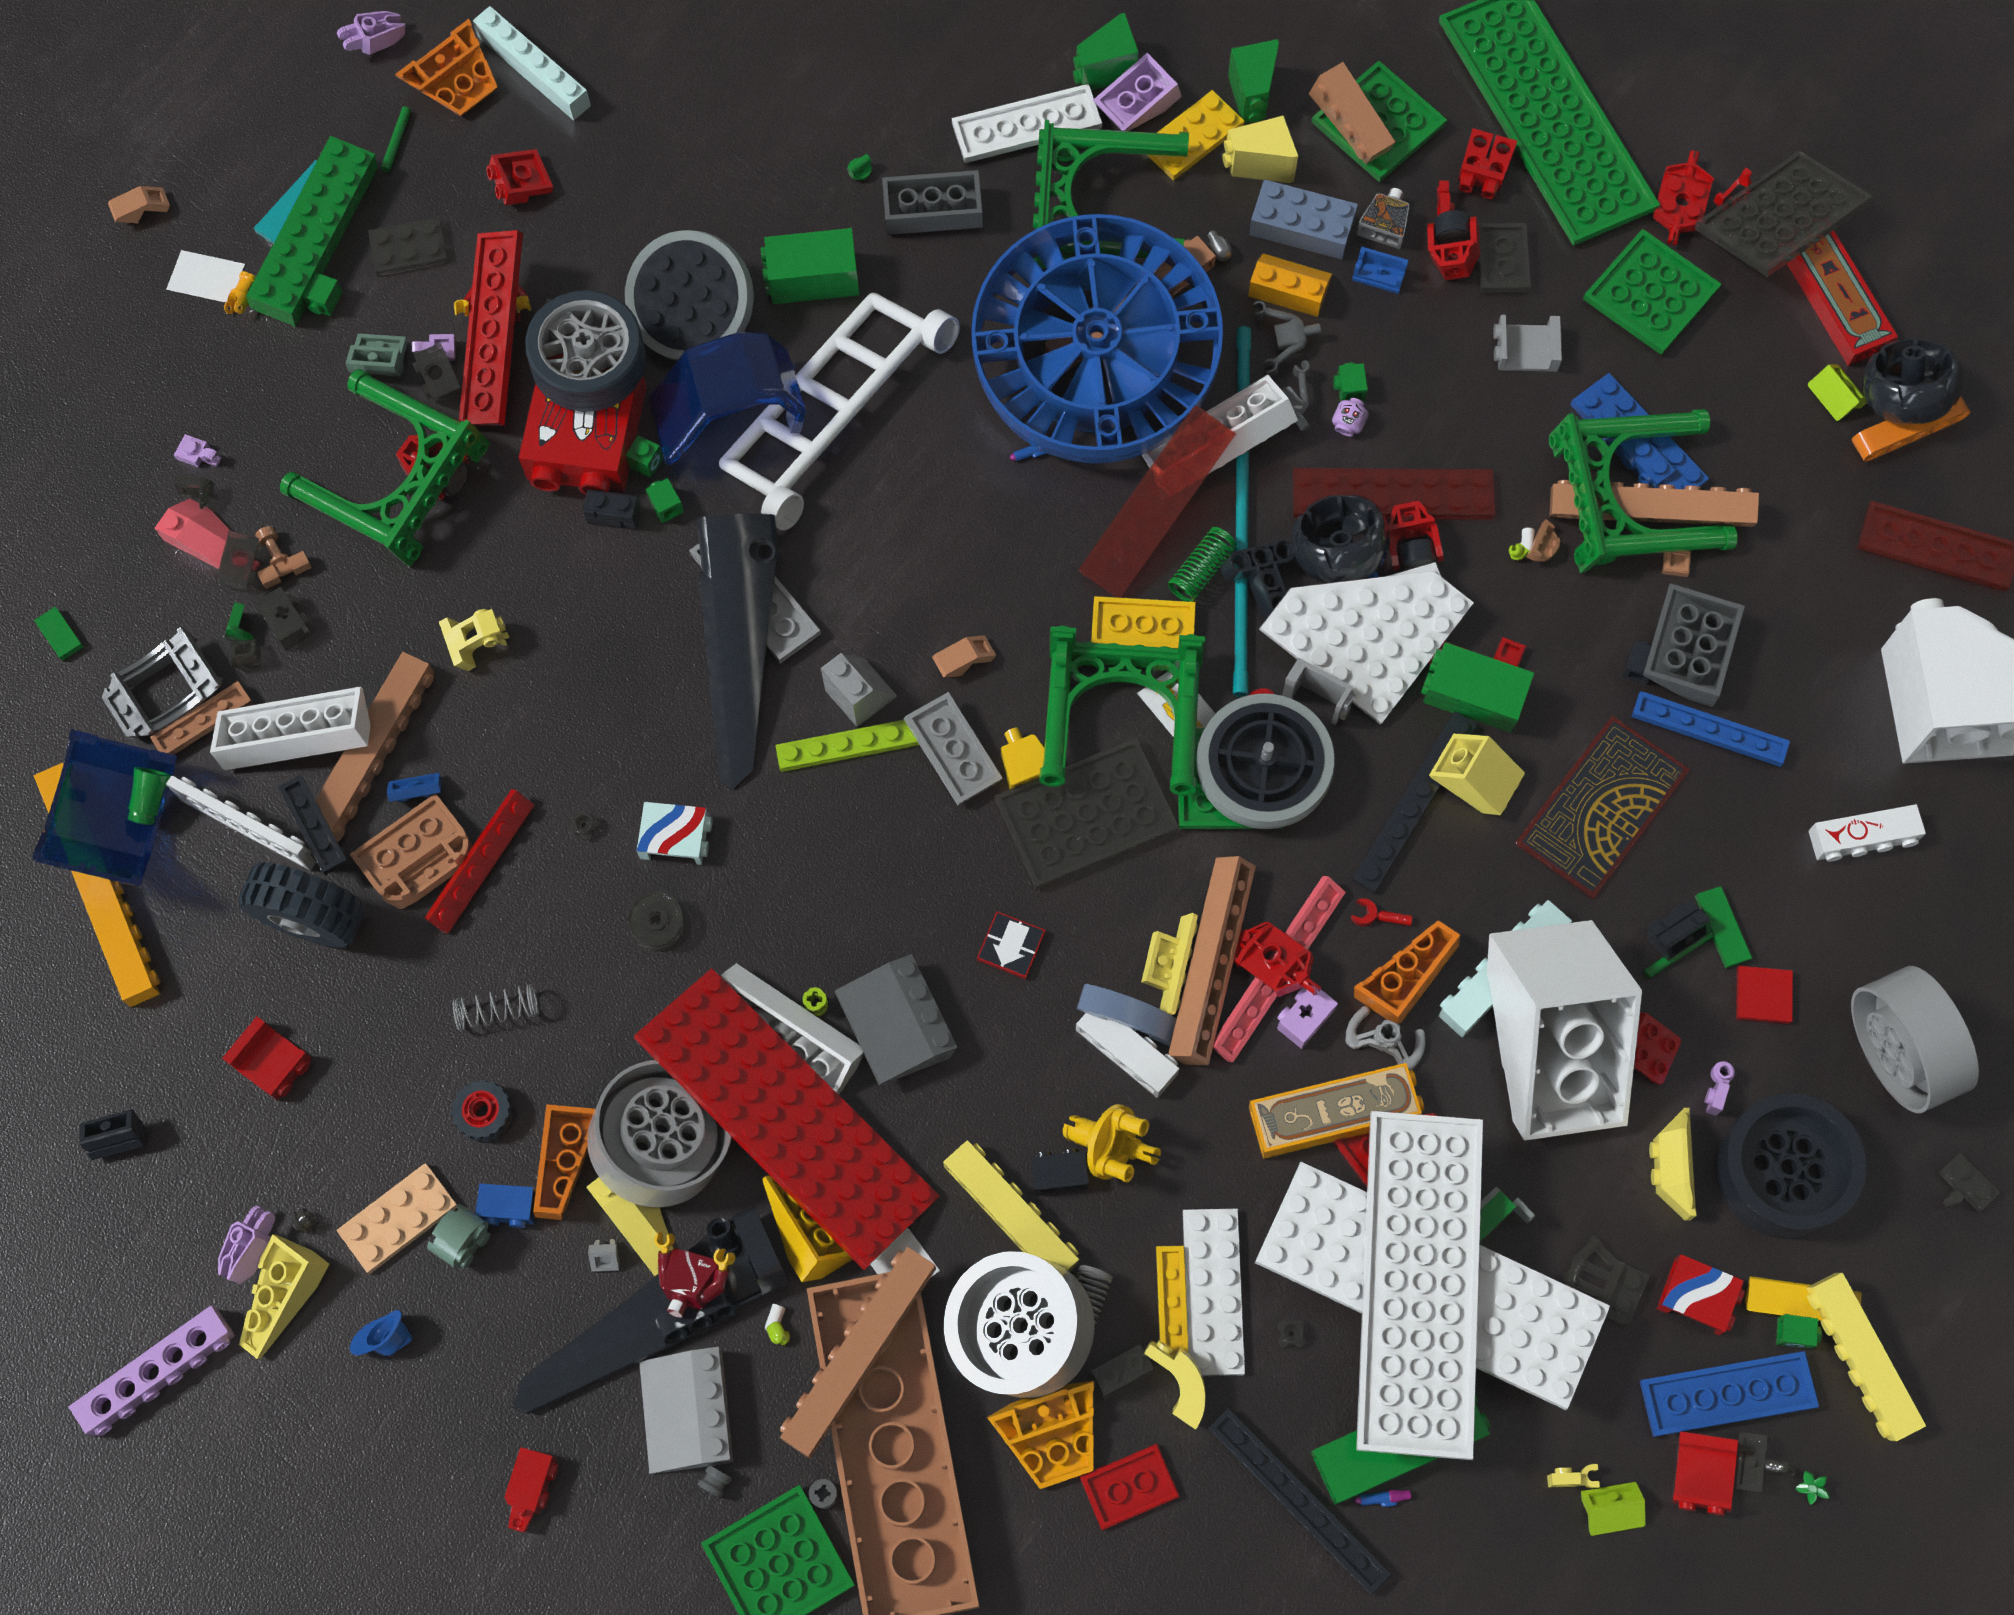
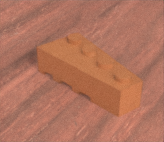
(1351, 113)

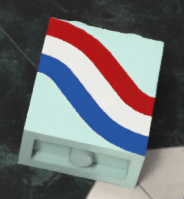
(674, 831)

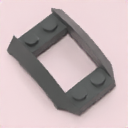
(192, 665)

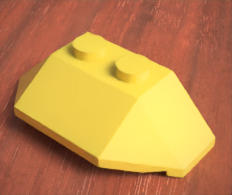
(1674, 1165)

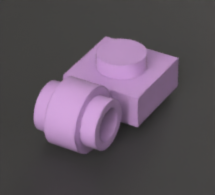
(1717, 1095)

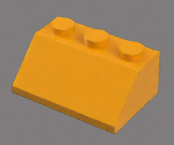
(1289, 284)

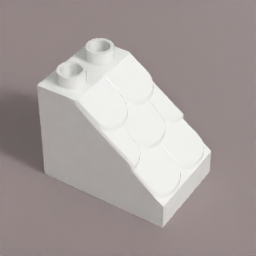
(1950, 685)
(1564, 1028)

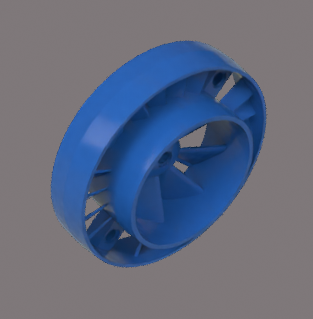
(1136, 342)

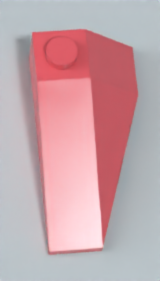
(196, 532)

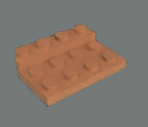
(414, 853)

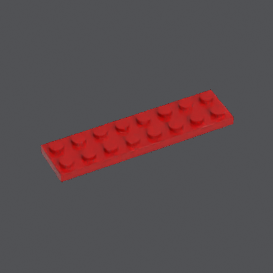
(491, 328)

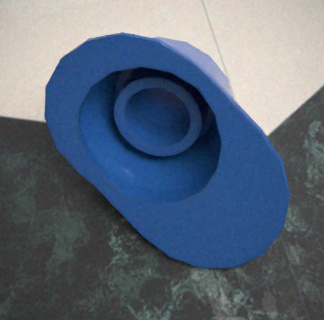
(381, 1336)

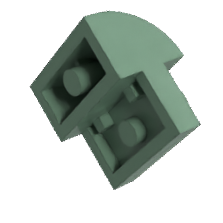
(377, 354)

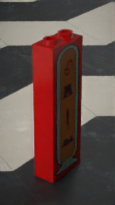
(1842, 300)

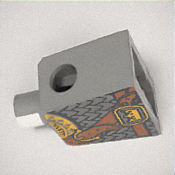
(1385, 219)

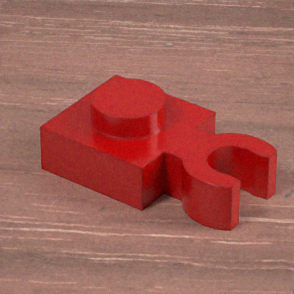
(1444, 198)

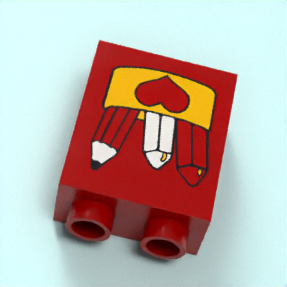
(578, 445)

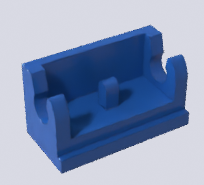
(1380, 270)

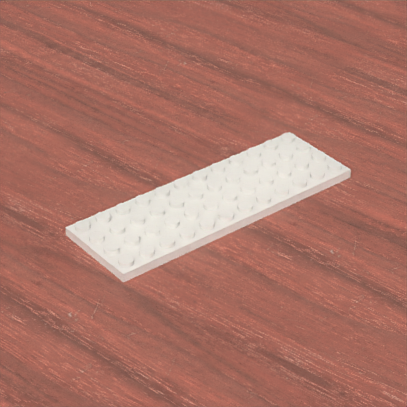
(1420, 1286)
(1527, 1323)

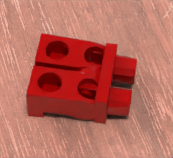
(1484, 171)

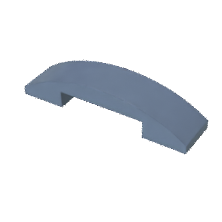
(1127, 1011)

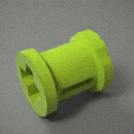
(809, 997)

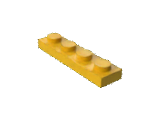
(1172, 1297)

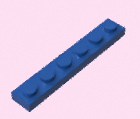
(1710, 729)

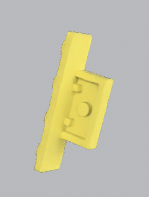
(1168, 962)

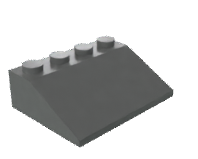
(1693, 644)
(896, 1020)

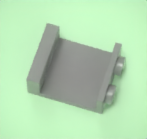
(1528, 346)
(1321, 684)

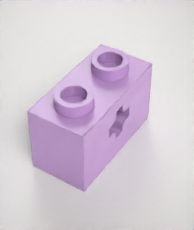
(1300, 1029)

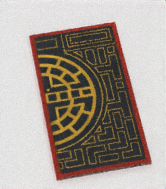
(1602, 807)

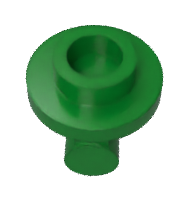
(860, 168)

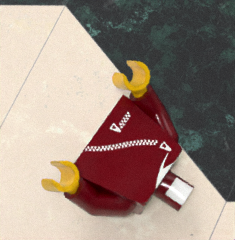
(690, 1277)

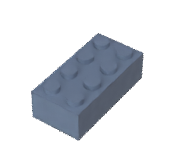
(1303, 219)

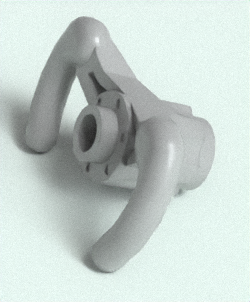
(1389, 1046)

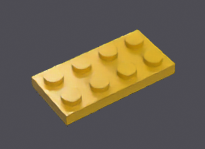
(1207, 128)
(1141, 621)

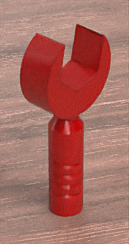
(1382, 915)

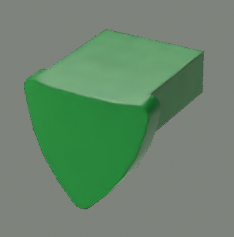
(233, 632)

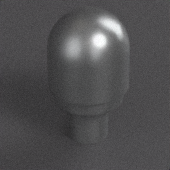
(1219, 246)

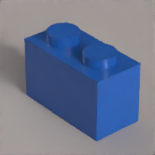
(506, 1205)

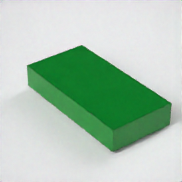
(58, 633)

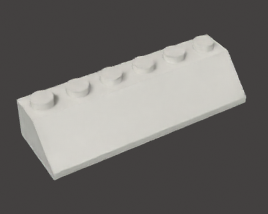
(1251, 414)
(291, 729)
(816, 1042)

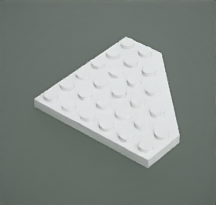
(1369, 631)

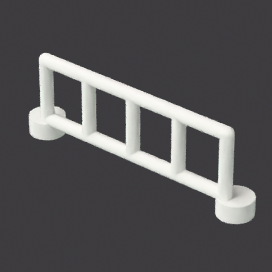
(935, 332)

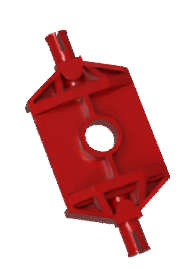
(1684, 182)
(1285, 972)

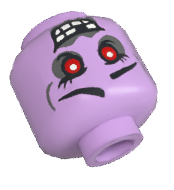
(1350, 417)

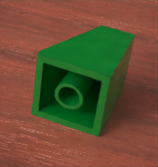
(1105, 54)
(1252, 78)

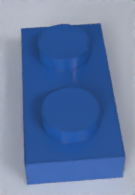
(407, 788)

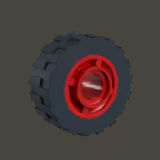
(469, 1102)

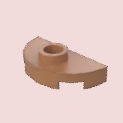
(1545, 543)

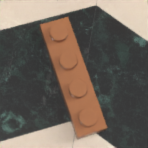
(199, 720)

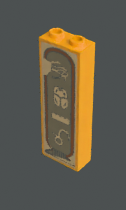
(1332, 1109)

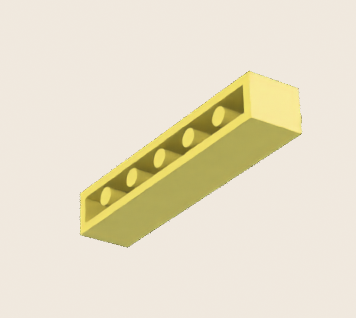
(1007, 1208)
(1865, 1356)

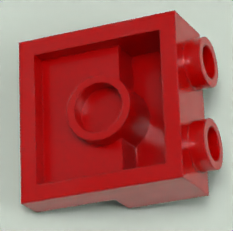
(518, 176)

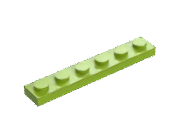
(844, 745)

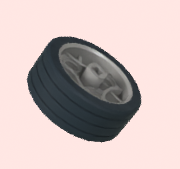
(585, 350)

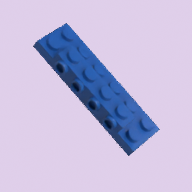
(1652, 459)

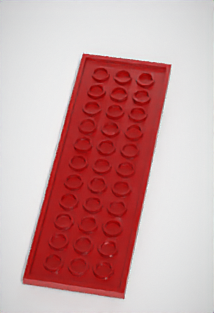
(787, 1118)

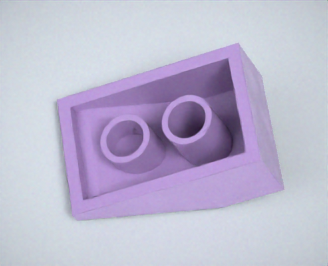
(1138, 94)

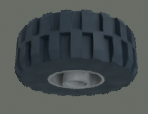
(301, 904)

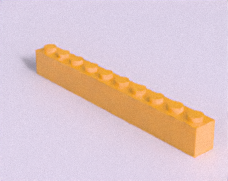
(110, 920)

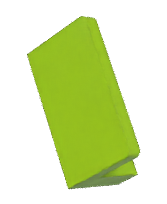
(1836, 391)
(1614, 1508)

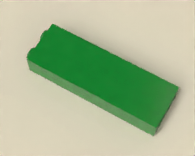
(1354, 1472)

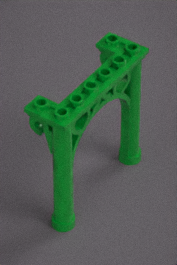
(1064, 145)
(397, 533)
(1601, 543)
(1182, 663)

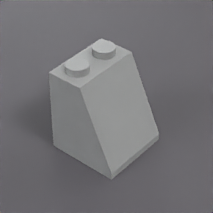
(856, 687)

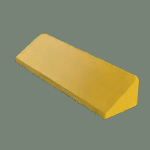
(1781, 1298)

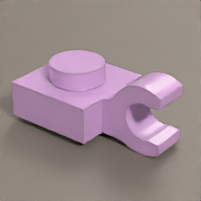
(446, 340)
(195, 451)

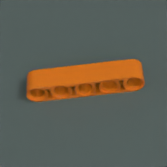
(1890, 436)

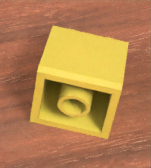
(1261, 151)
(1478, 772)

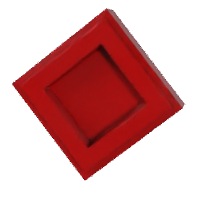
(1509, 652)

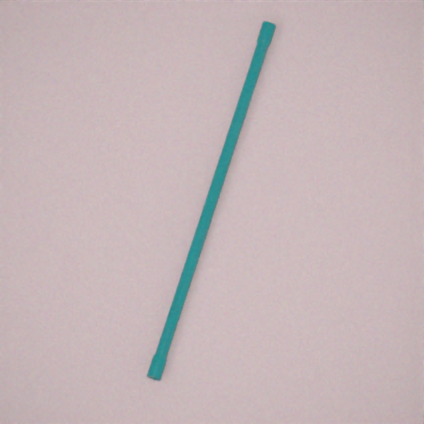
(1240, 674)

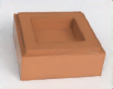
(1676, 563)

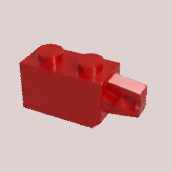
(529, 1487)

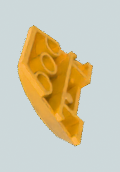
(1051, 1433)

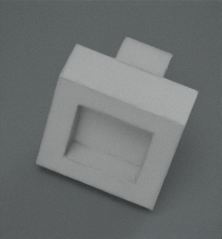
(604, 1256)

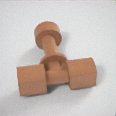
(281, 563)

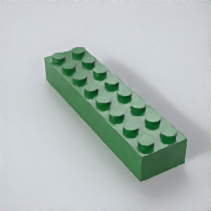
(312, 230)

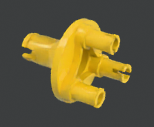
(1112, 1142)

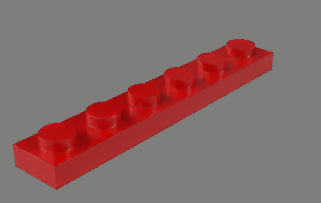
(479, 861)

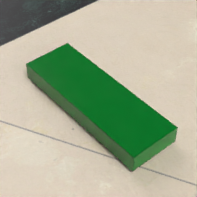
(1724, 927)

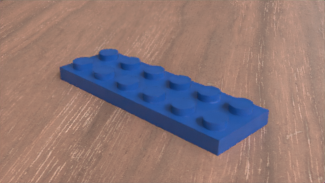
(1729, 1394)

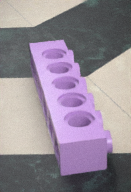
(89, 1407)

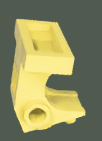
(489, 634)

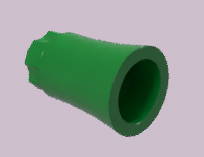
(146, 794)

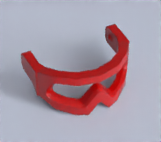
(1743, 180)

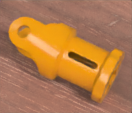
(237, 296)

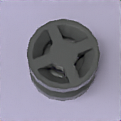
(714, 1481)
(827, 1499)

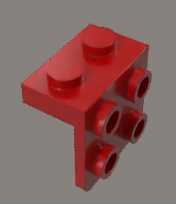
(1654, 1048)

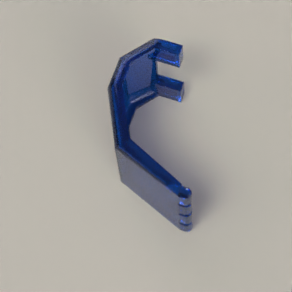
(722, 380)
(90, 811)

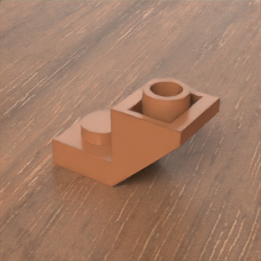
(132, 204)
(961, 655)

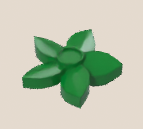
(1813, 1487)

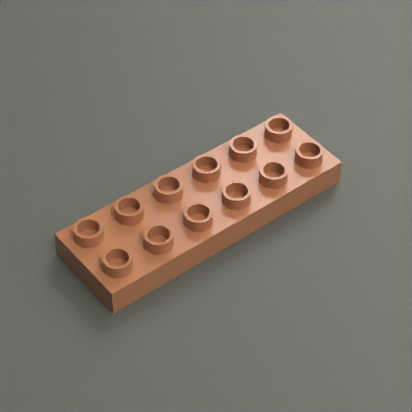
(896, 1466)

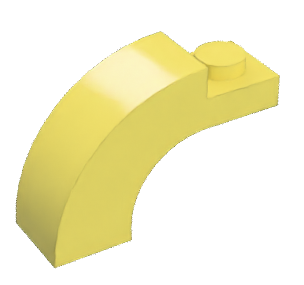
(1189, 1377)

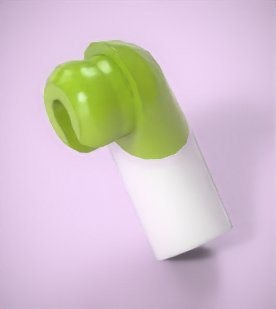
(1521, 550)
(774, 1328)

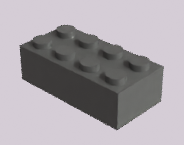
(932, 202)

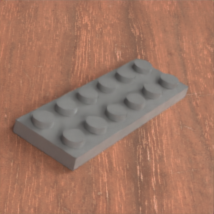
(788, 623)

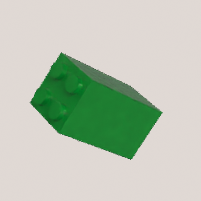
(810, 266)
(1476, 687)

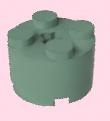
(459, 1237)

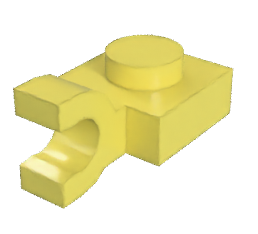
(1565, 1478)

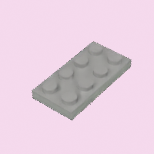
(953, 748)

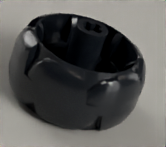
(1911, 363)
(1343, 518)

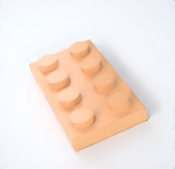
(396, 1218)

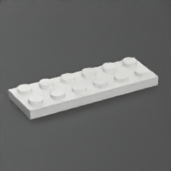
(1018, 123)
(245, 824)
(1213, 1291)

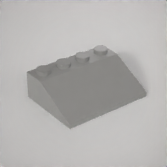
(686, 1410)

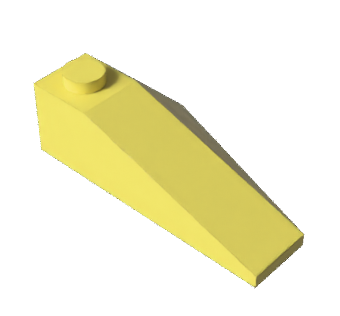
(635, 1222)
(284, 1285)

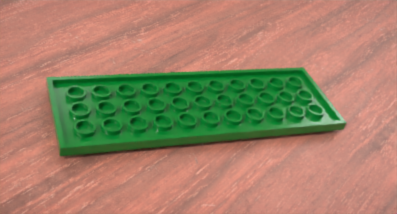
(1550, 115)

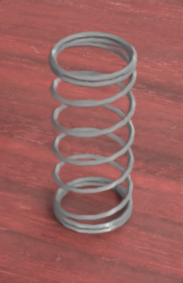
(460, 1010)

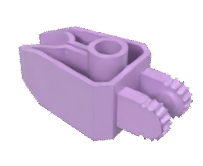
(372, 31)
(245, 1245)

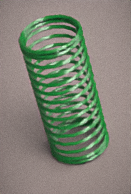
(1187, 587)

